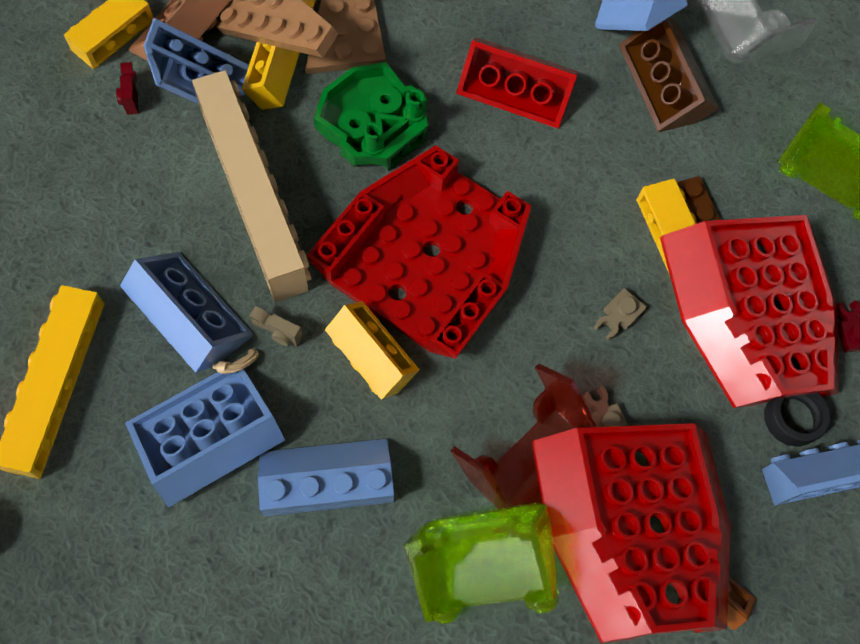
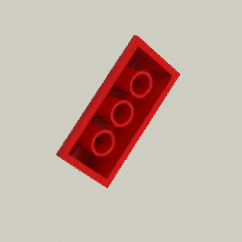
(516, 82)

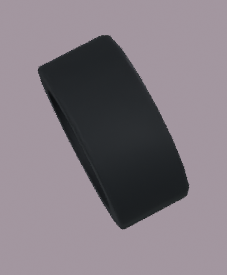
(788, 436)

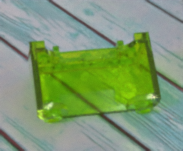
(826, 158)
(484, 561)

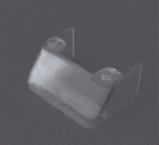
(751, 34)

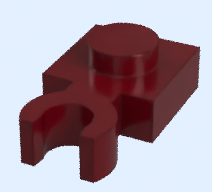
(127, 93)
(850, 327)

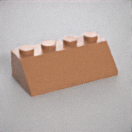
(187, 16)

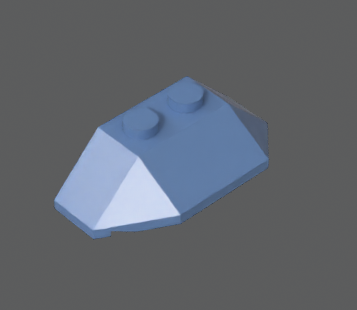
(180, 58)

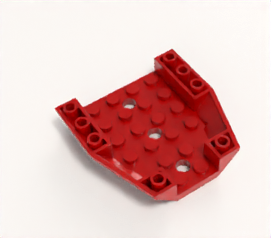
(382, 242)
(729, 309)
(604, 535)

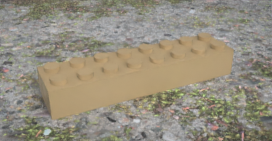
(253, 186)

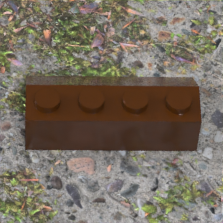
(668, 76)

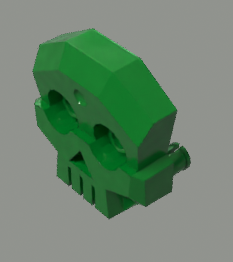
(358, 100)

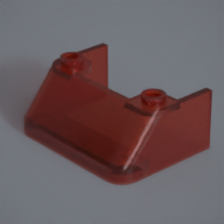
(514, 477)

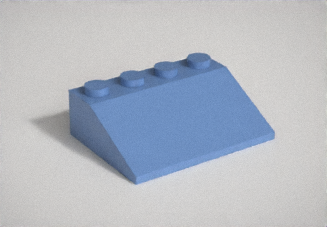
(203, 434)

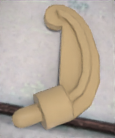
(227, 367)

